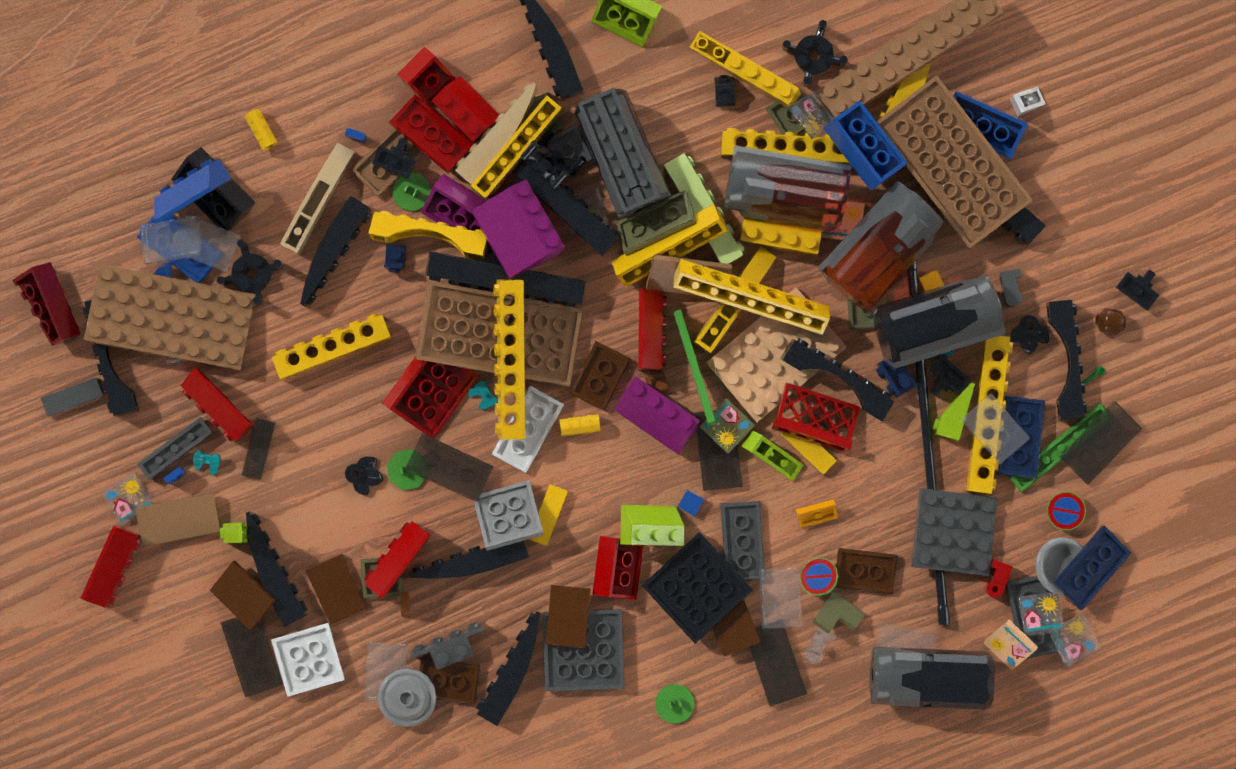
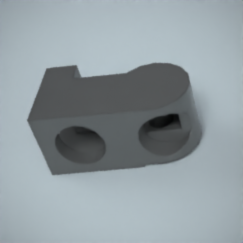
(1011, 295)

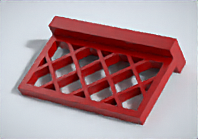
(811, 433)

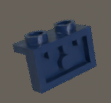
(898, 379)

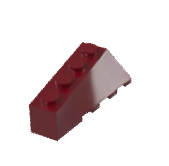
(48, 303)

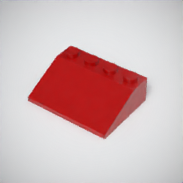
(429, 394)

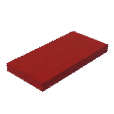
(431, 133)

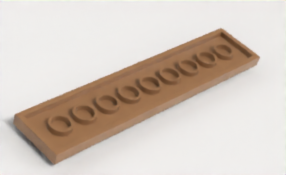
(908, 53)

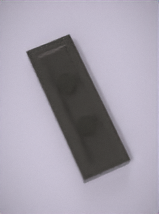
(258, 448)

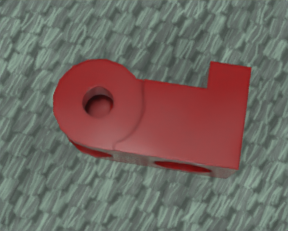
(998, 581)

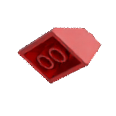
(465, 109)
(617, 569)

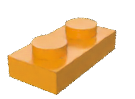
(817, 513)

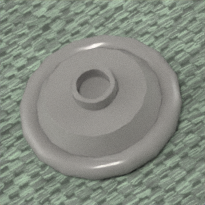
(1053, 559)
(407, 697)

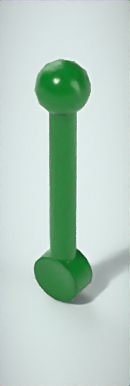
(1100, 370)

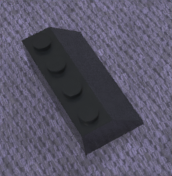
(223, 205)

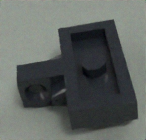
(395, 159)
(1139, 289)
(947, 377)

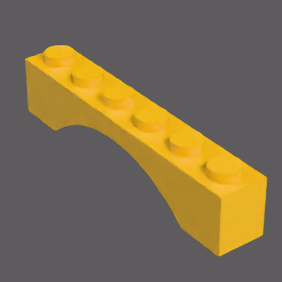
(390, 228)

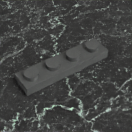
(175, 448)

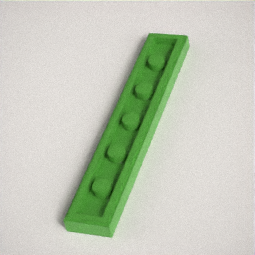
(695, 367)
(1050, 454)

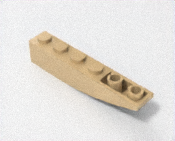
(498, 136)
(316, 199)

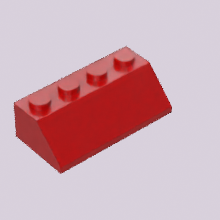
(650, 330)
(217, 405)
(397, 559)
(111, 566)

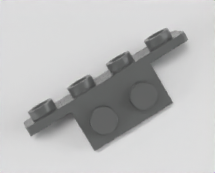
(451, 648)

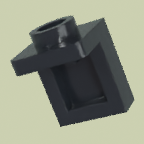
(724, 91)

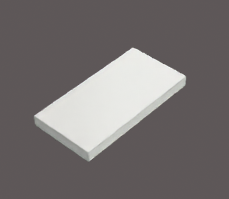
(540, 416)

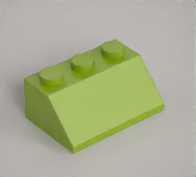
(627, 18)
(651, 525)

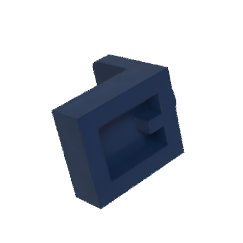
(395, 258)

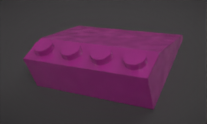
(518, 229)

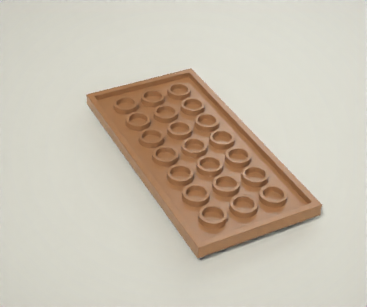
(954, 162)
(169, 317)
(460, 333)

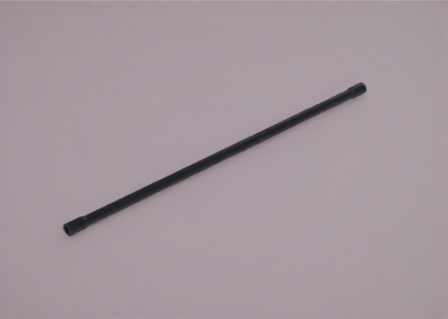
(942, 608)

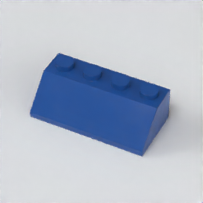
(998, 127)
(865, 145)
(190, 189)

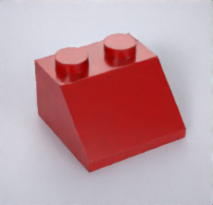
(426, 75)

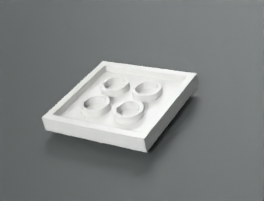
(308, 659)

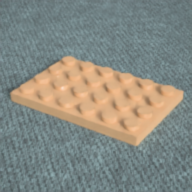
(753, 366)

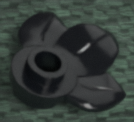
(1029, 336)
(366, 476)

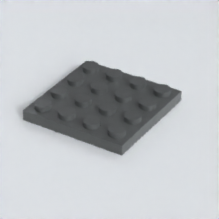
(954, 532)
(591, 667)

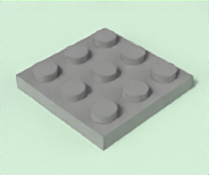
(508, 515)

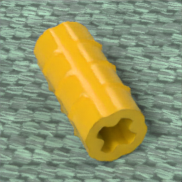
(261, 129)
(580, 425)

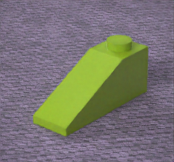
(949, 422)
(772, 455)
(234, 533)

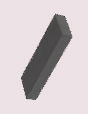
(72, 397)

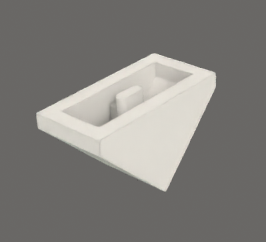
(1027, 101)

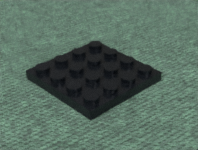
(697, 588)

